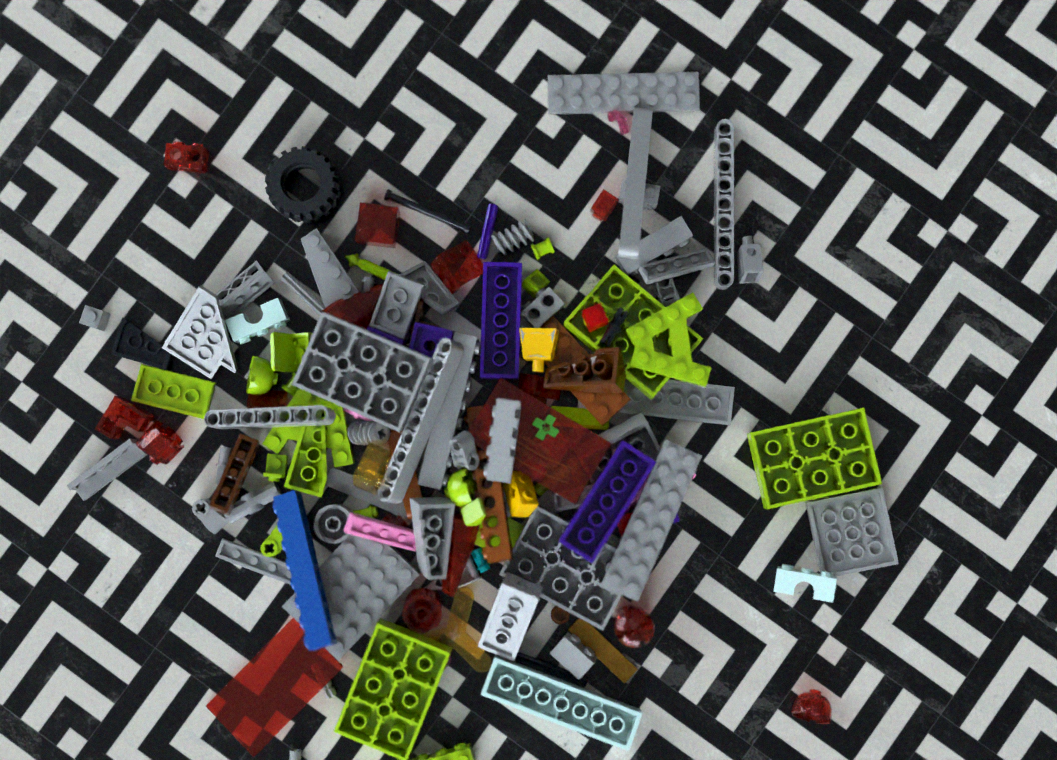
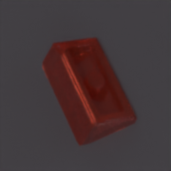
(268, 400)

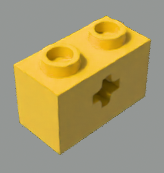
(520, 495)

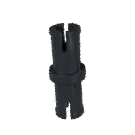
(614, 327)

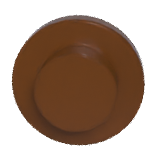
(559, 615)

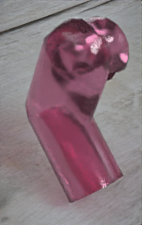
(616, 116)

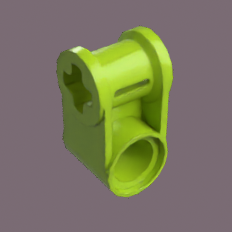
(274, 538)

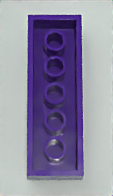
(501, 320)
(607, 501)

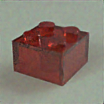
(377, 225)

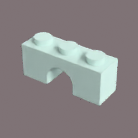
(273, 317)
(788, 578)

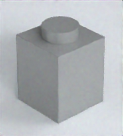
(94, 318)

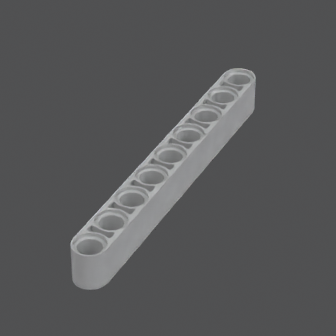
(635, 184)
(724, 195)
(421, 421)

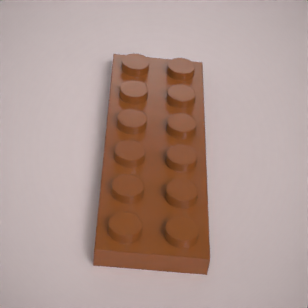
(600, 405)

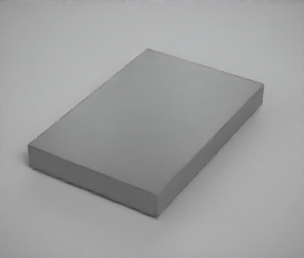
(397, 305)

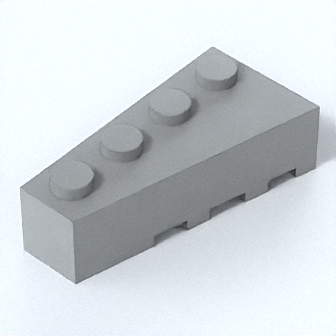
(328, 271)
(504, 440)
(432, 533)

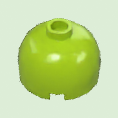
(260, 376)
(461, 488)

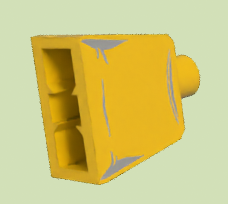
(538, 346)

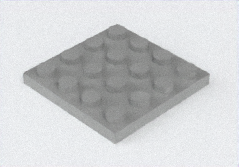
(852, 532)

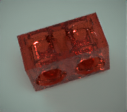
(185, 161)

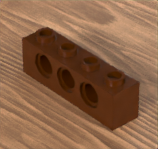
(234, 474)

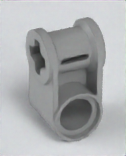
(667, 292)
(463, 450)
(213, 520)

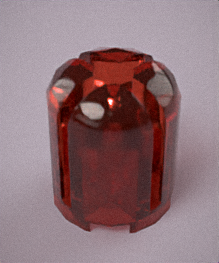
(631, 637)

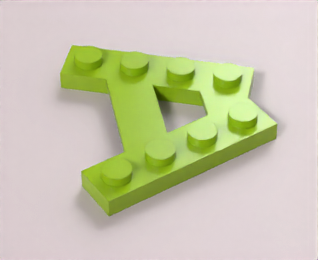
(680, 363)
(336, 433)

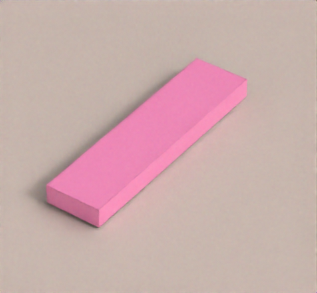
(380, 531)

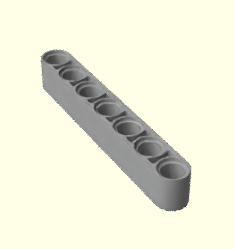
(261, 415)

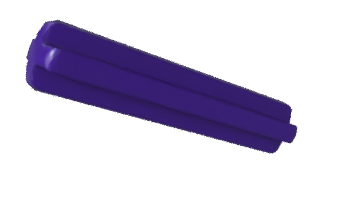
(487, 231)

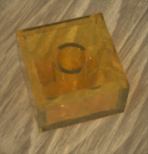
(372, 468)

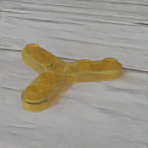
(465, 644)

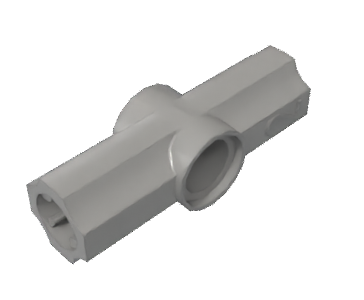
(253, 502)

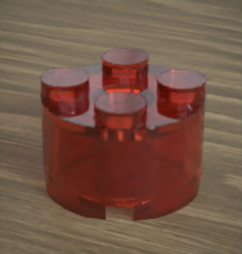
(160, 443)
(430, 617)

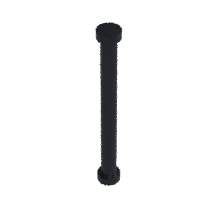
(428, 212)

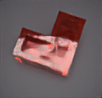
(122, 414)

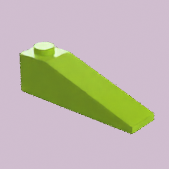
(309, 461)

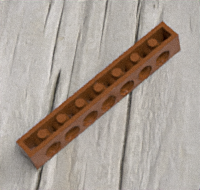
(503, 551)

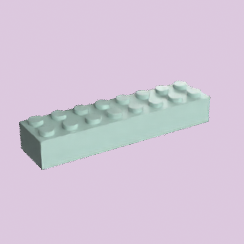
(562, 702)

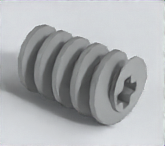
(513, 237)
(368, 431)

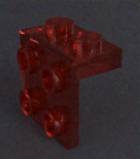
(457, 266)

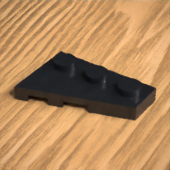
(140, 347)

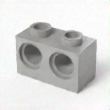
(546, 312)

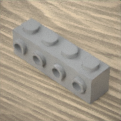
(656, 245)

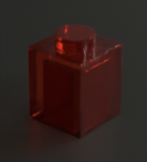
(604, 206)

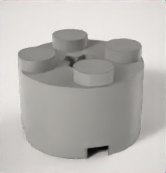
(323, 523)

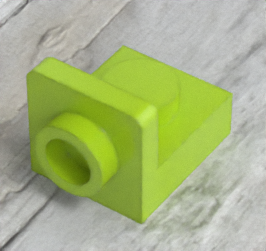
(276, 467)

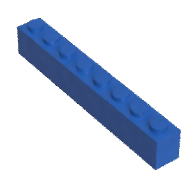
(304, 570)

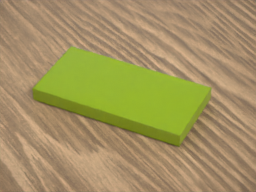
(173, 391)

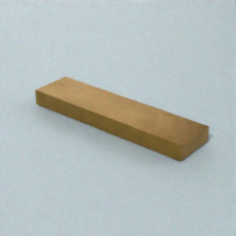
(603, 649)

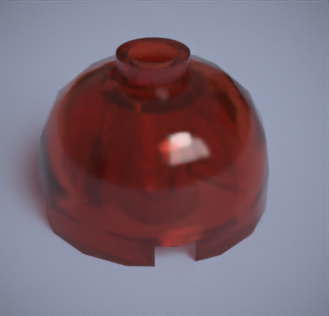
(812, 706)

